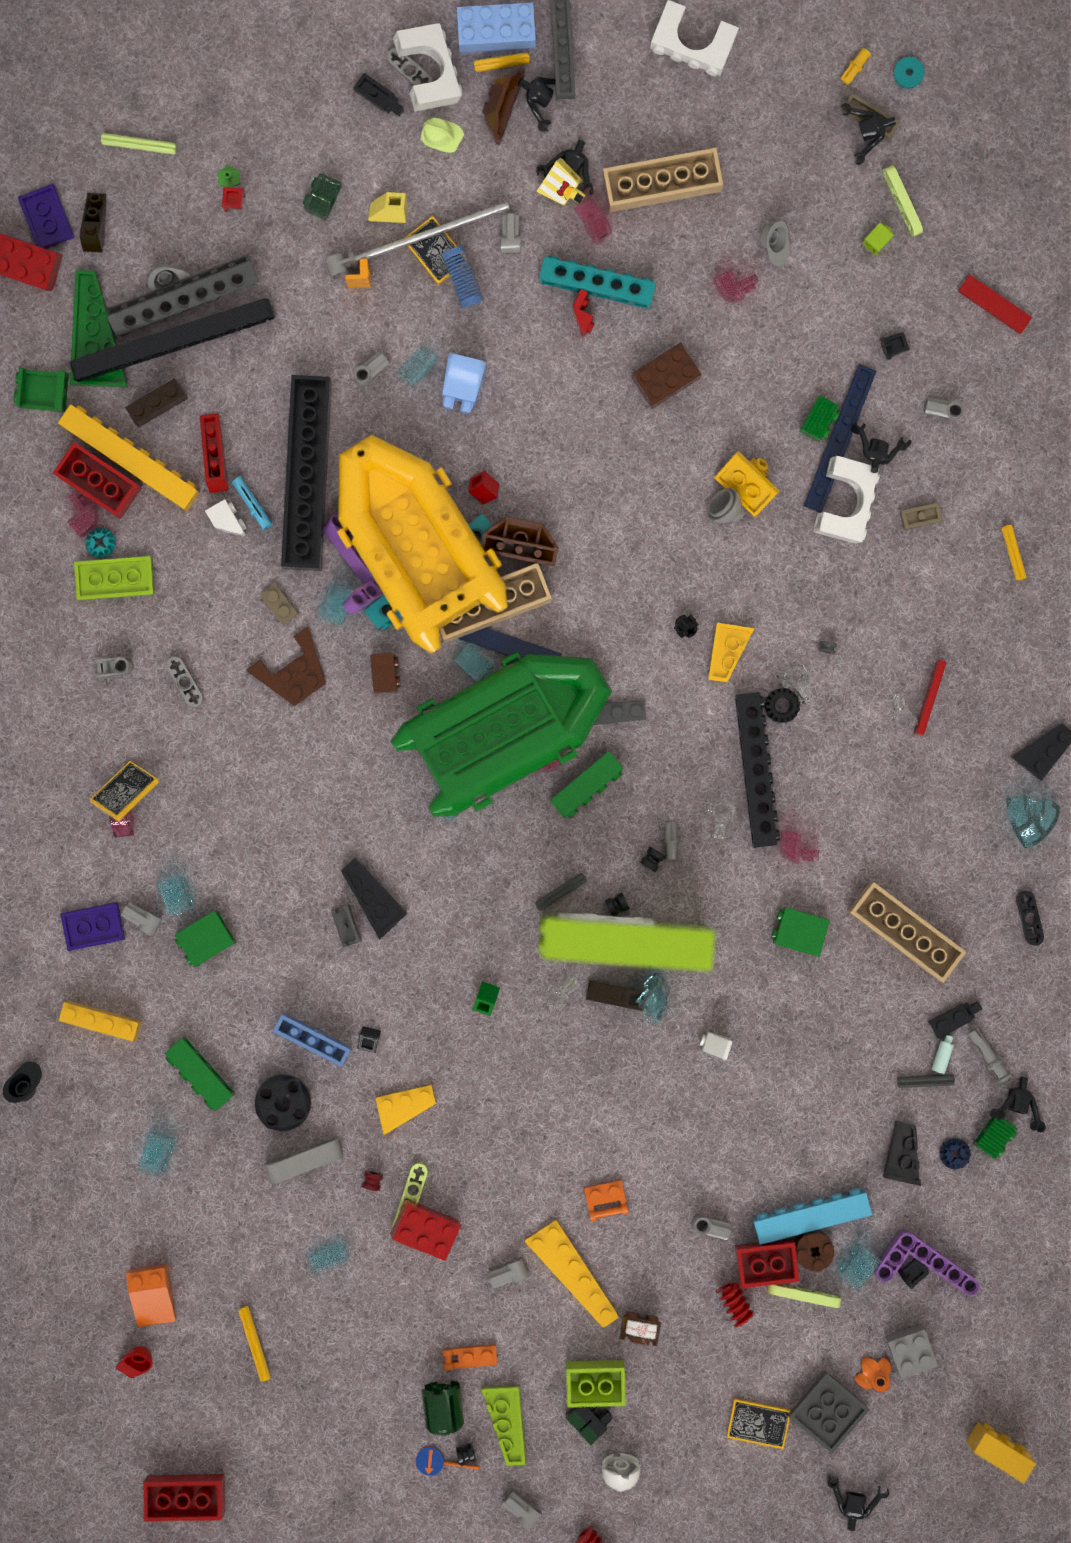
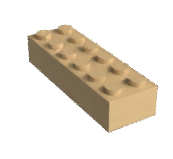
(662, 180)
(524, 592)
(906, 932)

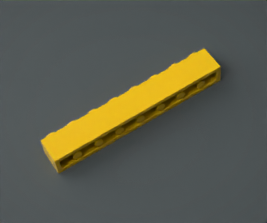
(129, 458)

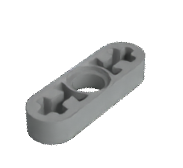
(410, 78)
(187, 697)

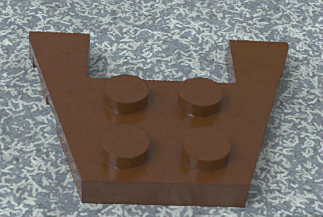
(299, 677)

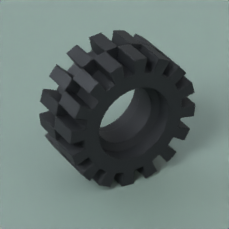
(793, 709)

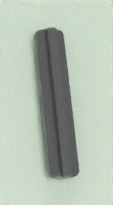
(560, 891)
(925, 1081)

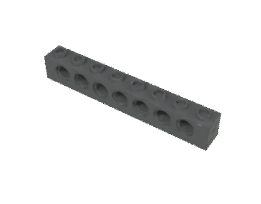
(187, 286)

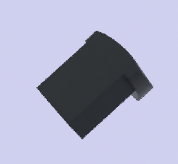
(894, 345)
(913, 1273)

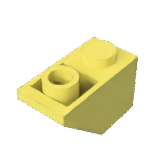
(389, 208)

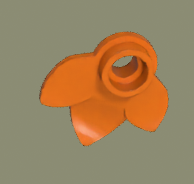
(872, 1372)

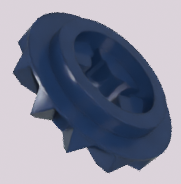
(953, 1145)

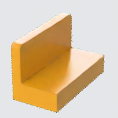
(362, 280)

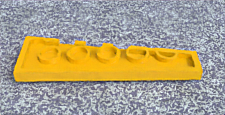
(564, 1261)

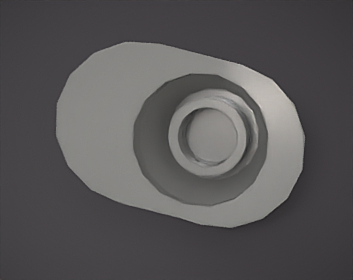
(776, 242)
(165, 275)

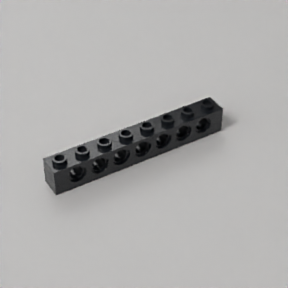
(755, 701)

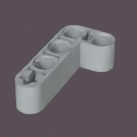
(303, 1161)

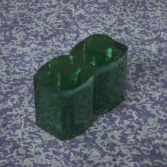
(322, 196)

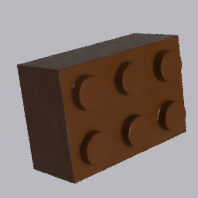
(666, 375)

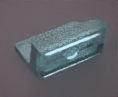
(417, 367)
(327, 1257)

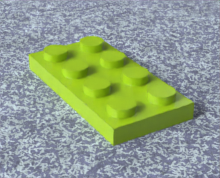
(114, 578)

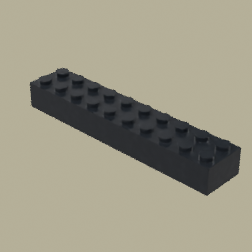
(306, 472)

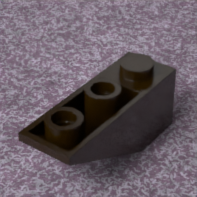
(93, 223)
(613, 995)

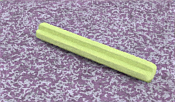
(138, 143)

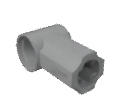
(510, 240)
(372, 368)
(941, 408)
(143, 919)
(713, 1227)
(508, 1273)
(524, 1511)

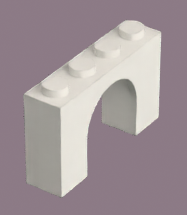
(431, 42)
(710, 58)
(863, 482)

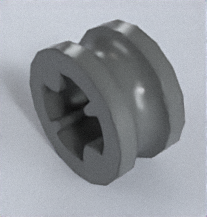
(827, 647)

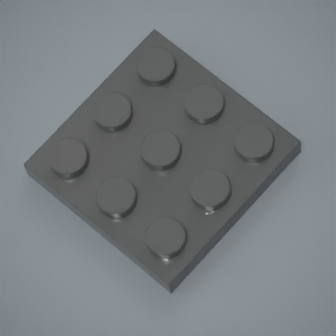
(828, 1412)

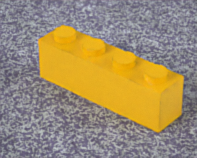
(100, 1020)

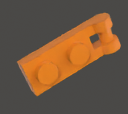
(470, 1356)

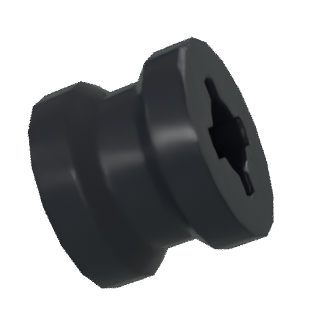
(466, 1454)

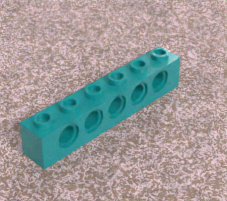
(604, 290)

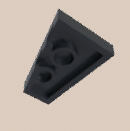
(1044, 752)
(902, 1157)

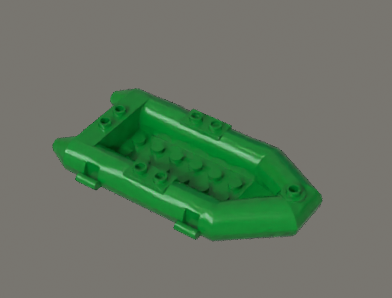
(504, 727)

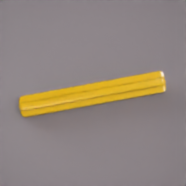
(254, 1343)

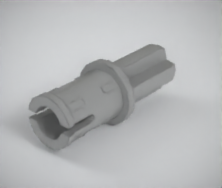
(671, 840)

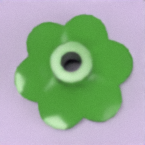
(228, 181)

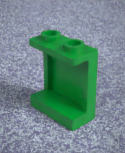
(41, 390)
(800, 931)
(204, 939)

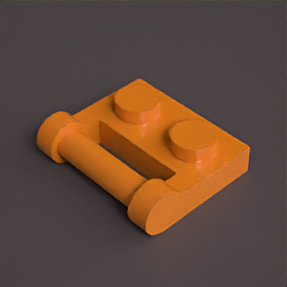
(605, 1193)

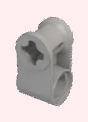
(110, 667)

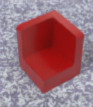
(232, 198)
(483, 487)

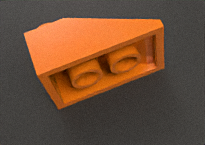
(151, 1295)

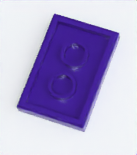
(46, 217)
(92, 926)

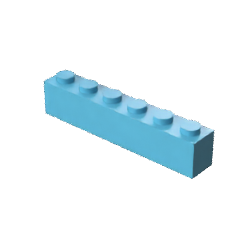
(811, 1216)

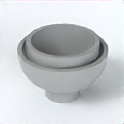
(725, 507)

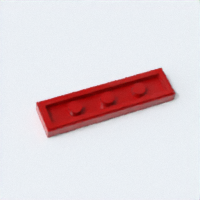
(994, 304)
(930, 697)

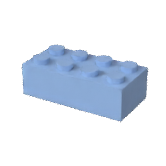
(496, 27)

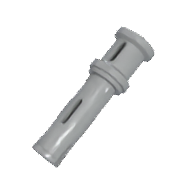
(993, 1063)

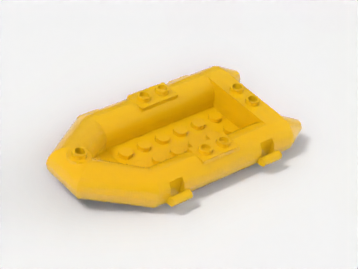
(414, 540)

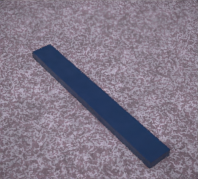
(840, 436)
(504, 643)

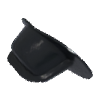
(22, 1083)

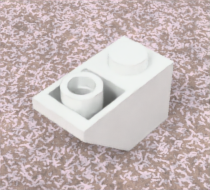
(224, 519)

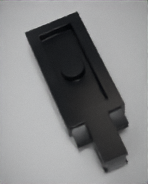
(378, 95)
(954, 1019)

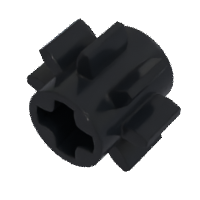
(686, 626)

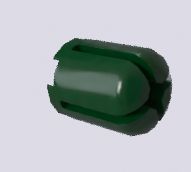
(442, 1408)

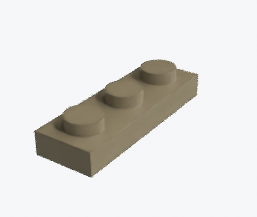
(859, 103)

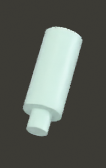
(943, 1055)

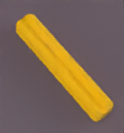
(501, 61)
(1014, 553)

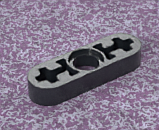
(1027, 933)

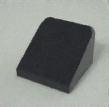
(368, 1039)

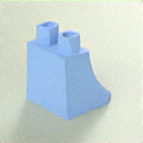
(462, 382)

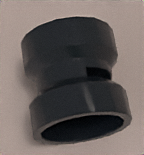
(649, 862)
(614, 908)

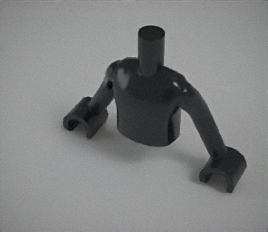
(538, 93)
(870, 128)
(575, 160)
(876, 449)
(1018, 1101)
(855, 1503)

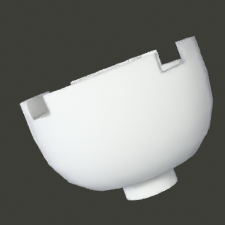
(621, 1472)

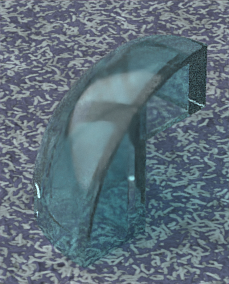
(1032, 818)
(654, 999)

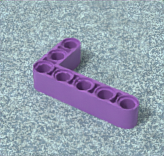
(370, 590)
(926, 1258)

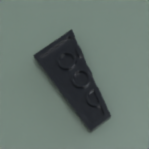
(373, 898)

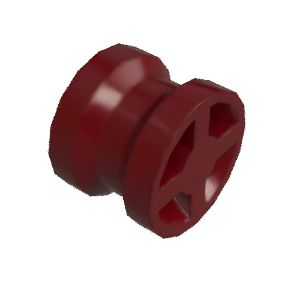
(372, 1181)

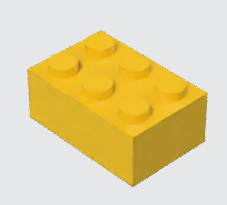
(1001, 1451)

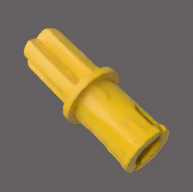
(855, 66)

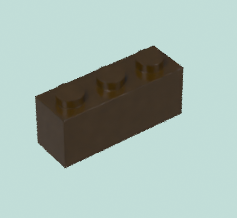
(156, 403)

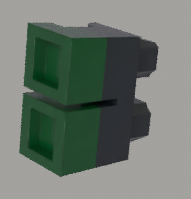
(588, 1422)

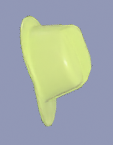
(441, 134)

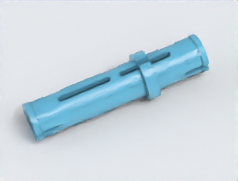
(239, 484)

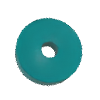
(904, 80)

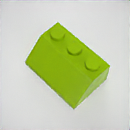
(595, 1383)

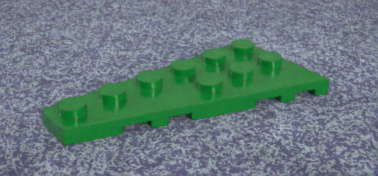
(92, 329)

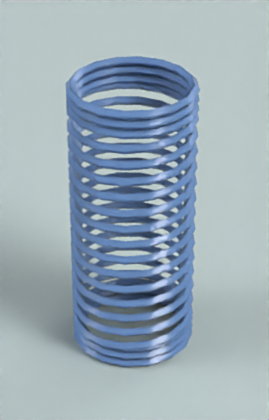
(466, 301)

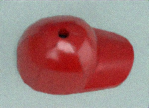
(133, 1365)

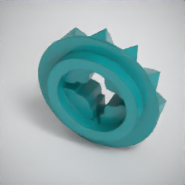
(109, 541)

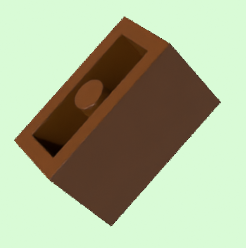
(384, 673)

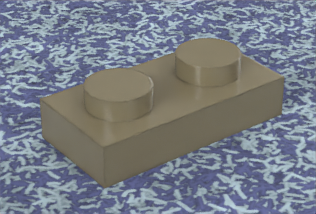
(921, 516)
(279, 604)

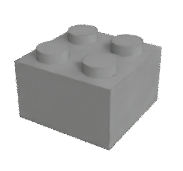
(911, 1351)

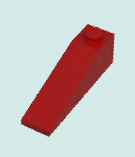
(213, 453)

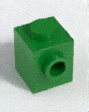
(486, 998)

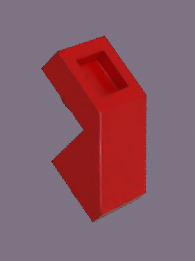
(582, 318)

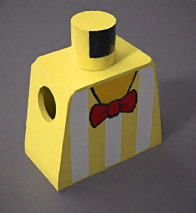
(562, 184)

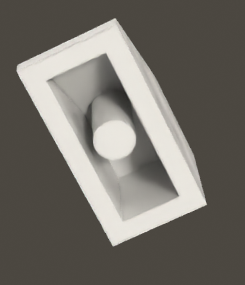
(716, 1044)

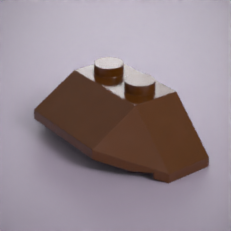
(501, 103)
(521, 541)

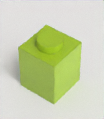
(878, 238)

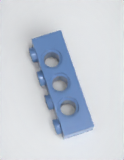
(312, 1039)

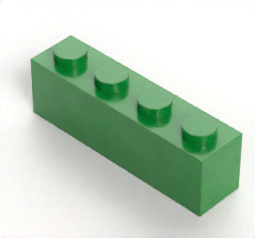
(586, 784)
(199, 1073)

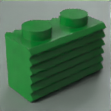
(820, 418)
(995, 1136)

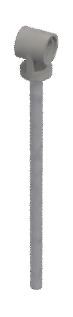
(339, 265)

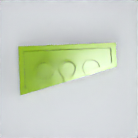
(507, 1418)

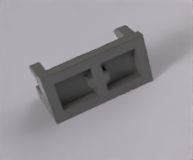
(346, 926)

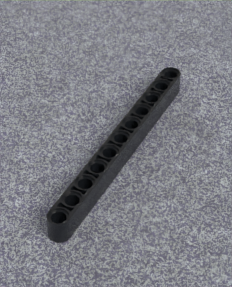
(171, 340)

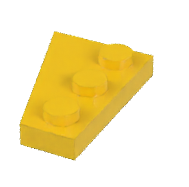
(727, 649)
(404, 1105)

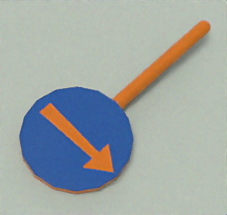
(431, 1462)

